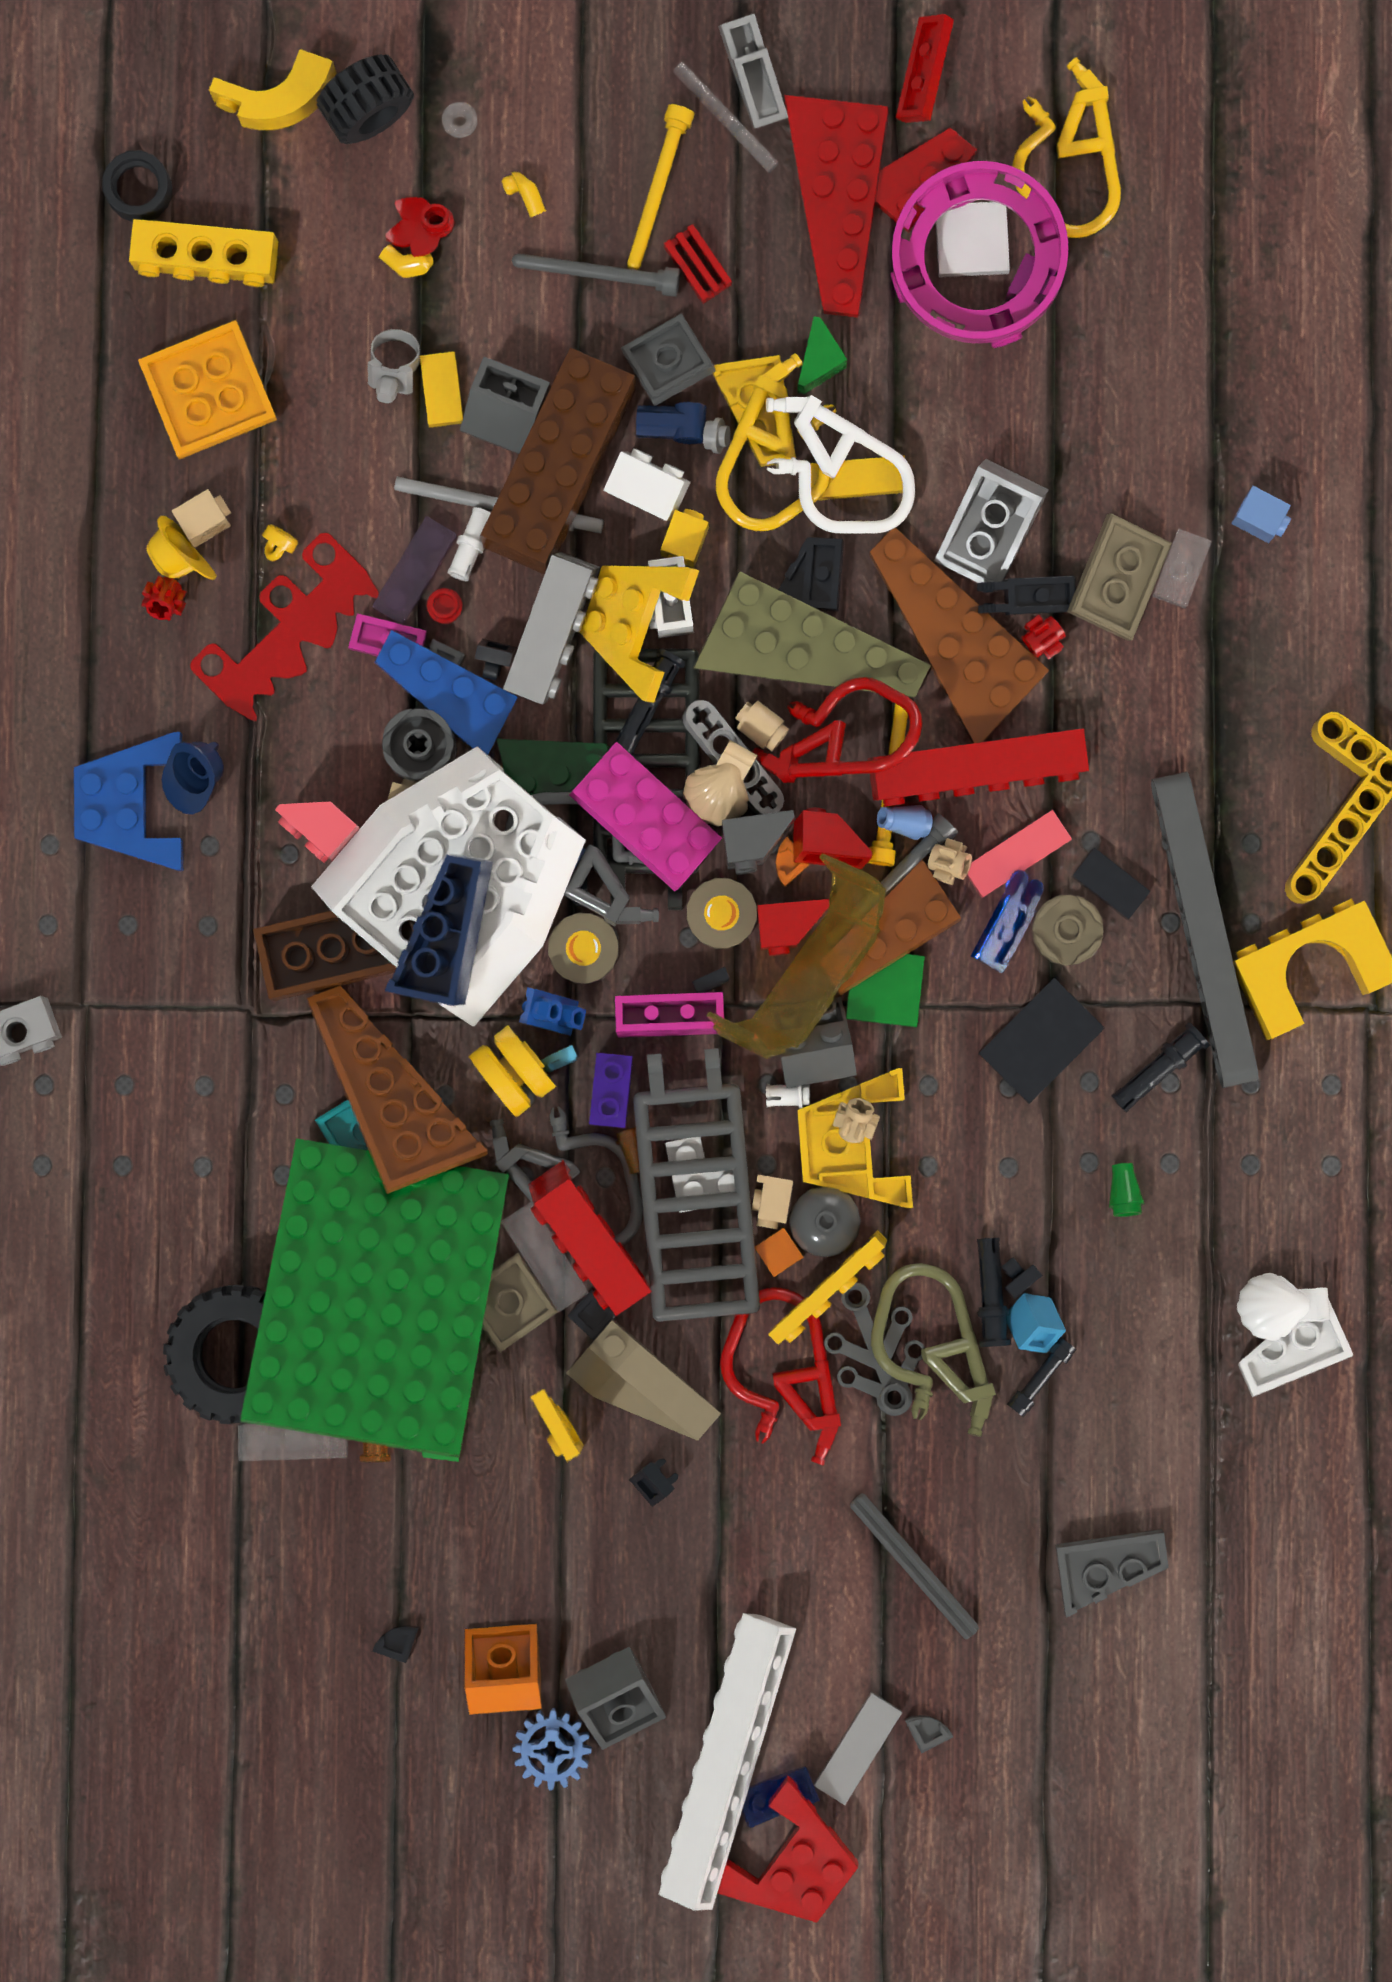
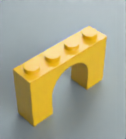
(1264, 970)

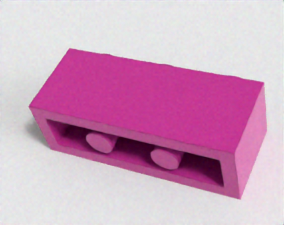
(667, 1014)

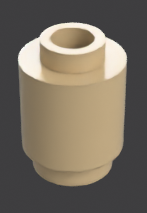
(761, 725)

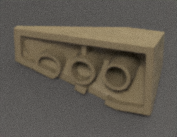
(634, 1379)

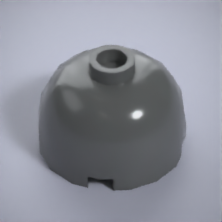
(825, 1221)

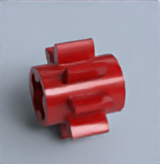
(163, 598)
(1043, 636)

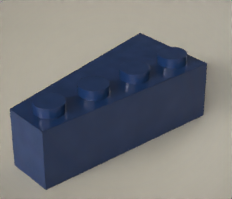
(446, 934)

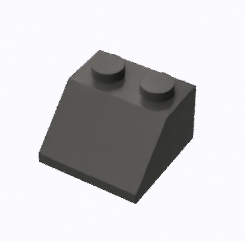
(753, 839)
(615, 1698)

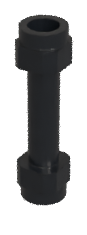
(1022, 1401)

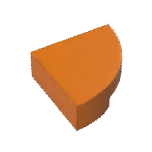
(785, 867)

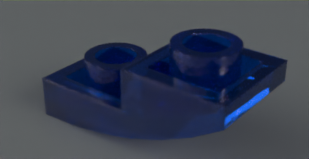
(756, 1805)

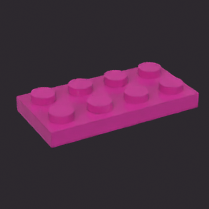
(645, 816)

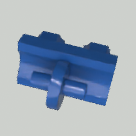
(552, 1012)

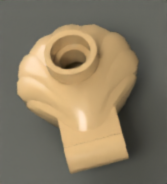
(719, 789)

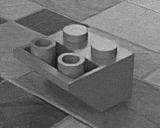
(503, 405)
(824, 1054)

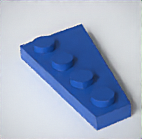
(464, 700)

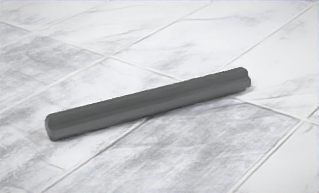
(914, 1566)

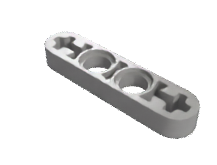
(713, 718)

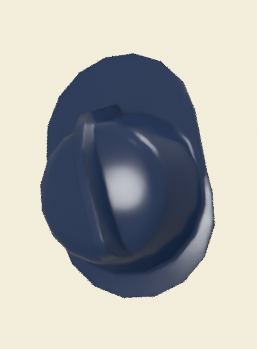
(191, 775)

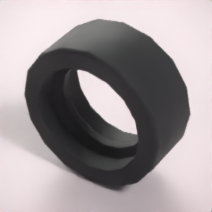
(125, 162)

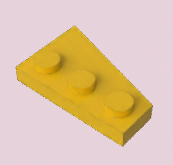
(737, 385)

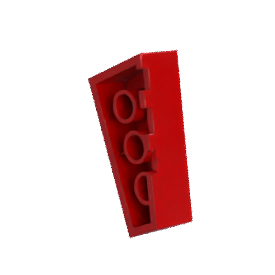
(587, 1239)

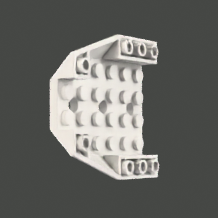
(400, 849)

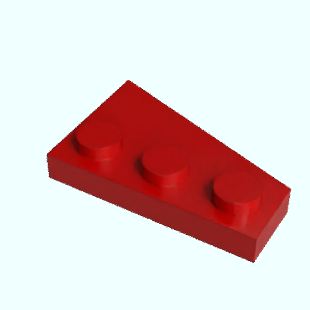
(907, 173)

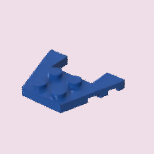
(113, 803)

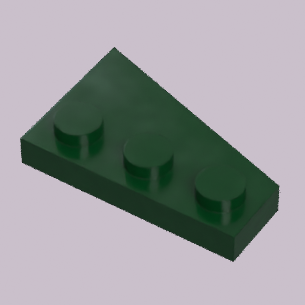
(549, 764)

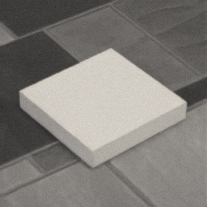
(973, 240)

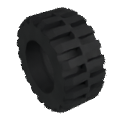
(186, 1344)

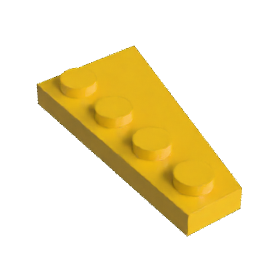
(841, 1280)

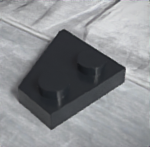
(816, 574)

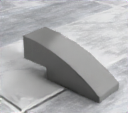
(753, 70)

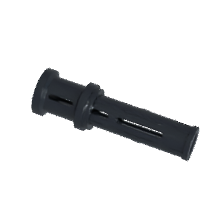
(643, 711)
(1173, 1056)
(993, 1311)

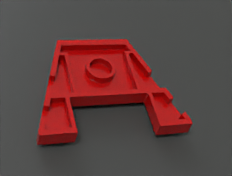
(806, 1869)

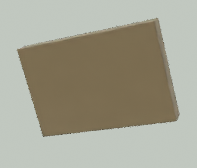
(1119, 577)

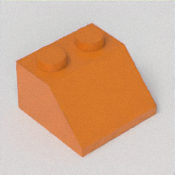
(502, 1669)

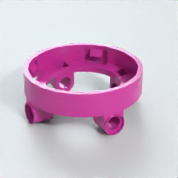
(956, 188)

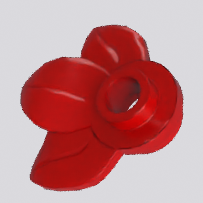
(416, 225)

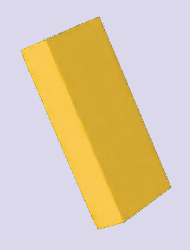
(441, 389)

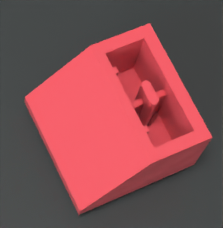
(321, 824)

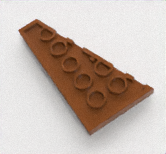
(968, 651)
(395, 1108)

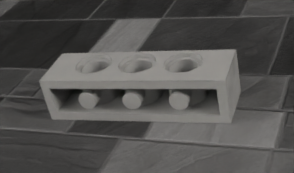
(40, 1026)

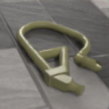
(982, 1391)

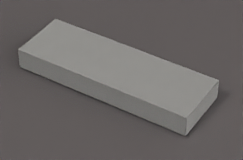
(857, 1748)

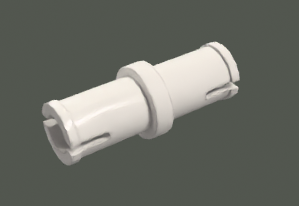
(469, 545)

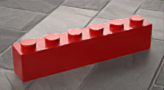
(982, 764)

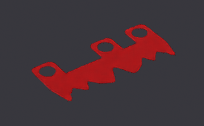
(304, 619)

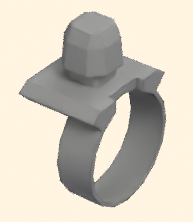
(392, 381)

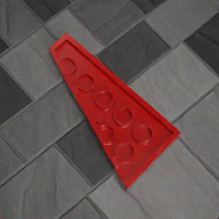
(838, 170)

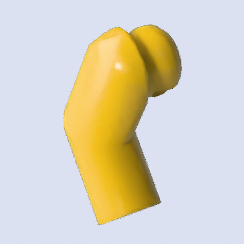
(527, 189)

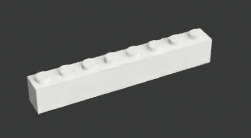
(726, 1761)

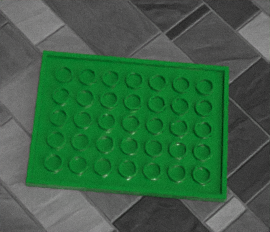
(375, 1302)

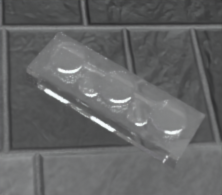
(545, 1258)
(273, 1443)

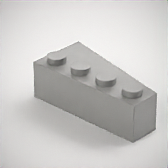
(551, 628)

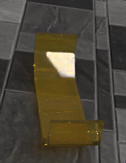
(818, 968)

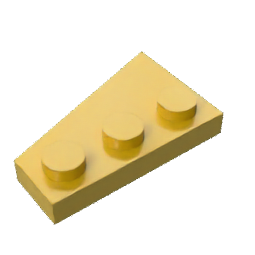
(563, 1435)

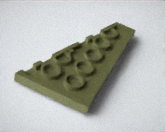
(788, 640)

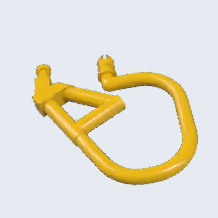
(1092, 94)
(765, 385)

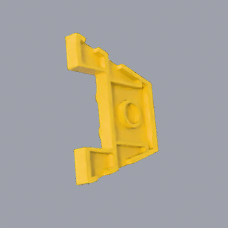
(621, 616)
(845, 1165)

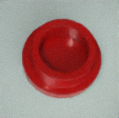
(444, 606)

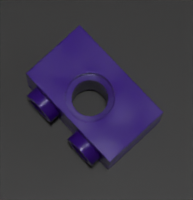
(611, 1090)

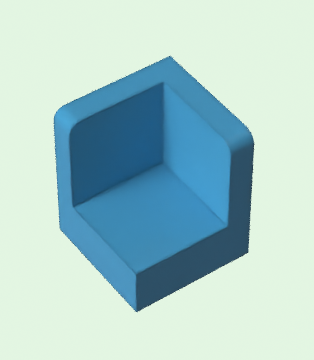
(1035, 1323)

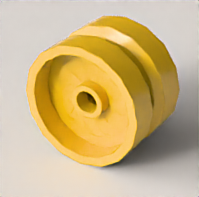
(514, 1069)

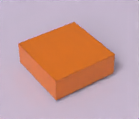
(778, 1252)

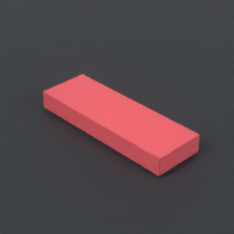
(1017, 853)

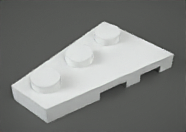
(1301, 1352)

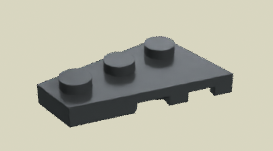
(1106, 1564)

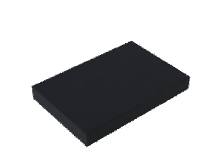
(1041, 1040)

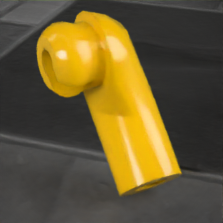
(406, 265)

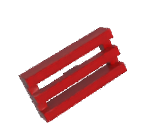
(681, 239)

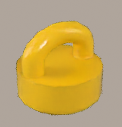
(281, 539)

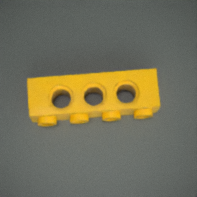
(152, 236)

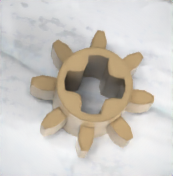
(949, 861)
(856, 1120)

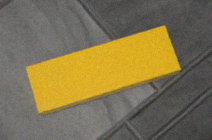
(861, 479)

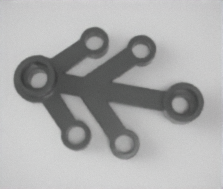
(867, 1357)

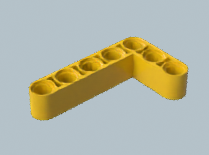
(1351, 810)

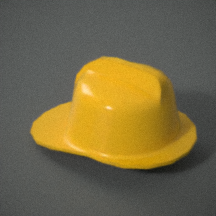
(174, 553)

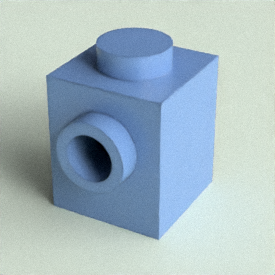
(1262, 515)

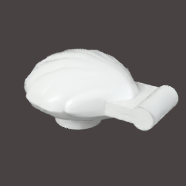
(1274, 1306)

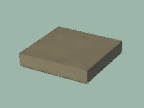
(514, 1303)

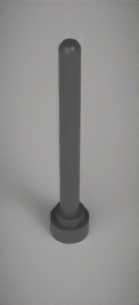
(663, 280)
(939, 832)

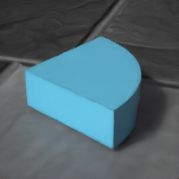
(560, 1059)

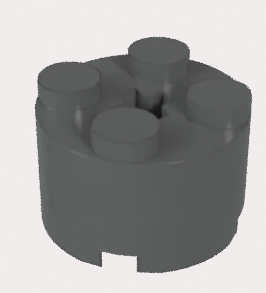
(420, 726)

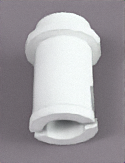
(781, 1096)

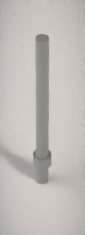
(478, 500)

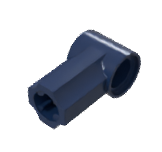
(681, 423)

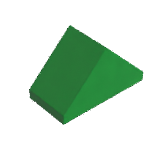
(821, 359)

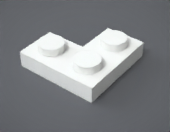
(700, 1182)

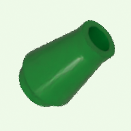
(1125, 1191)

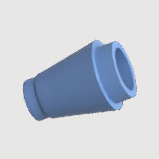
(909, 820)

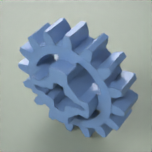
(534, 1749)

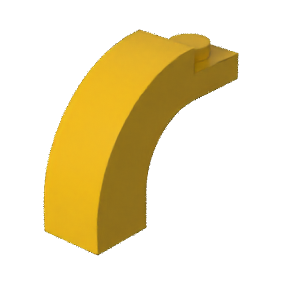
(283, 104)

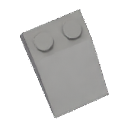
(991, 523)

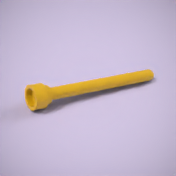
(677, 121)
(882, 849)

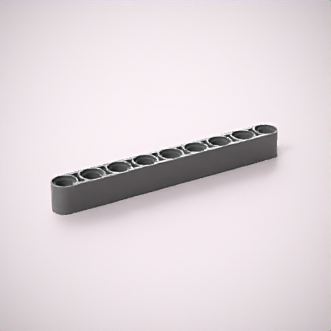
(1204, 930)

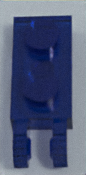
(1008, 921)

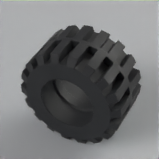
(365, 99)

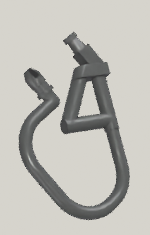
(617, 912)
(507, 1160)

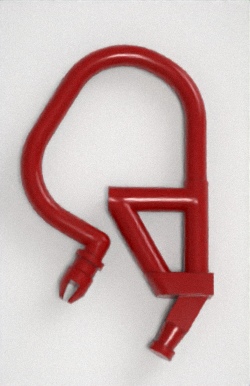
(787, 765)
(782, 1380)

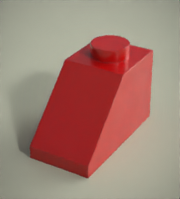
(827, 834)
(787, 924)

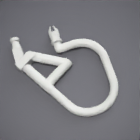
(807, 409)

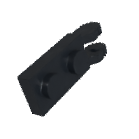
(1030, 595)

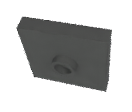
(668, 359)

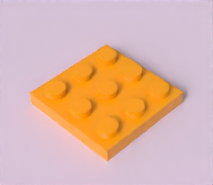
(207, 389)

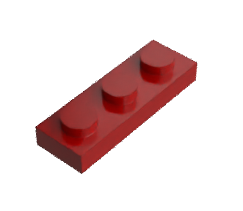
(924, 68)

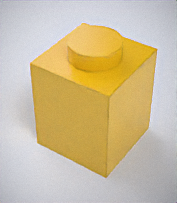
(685, 536)

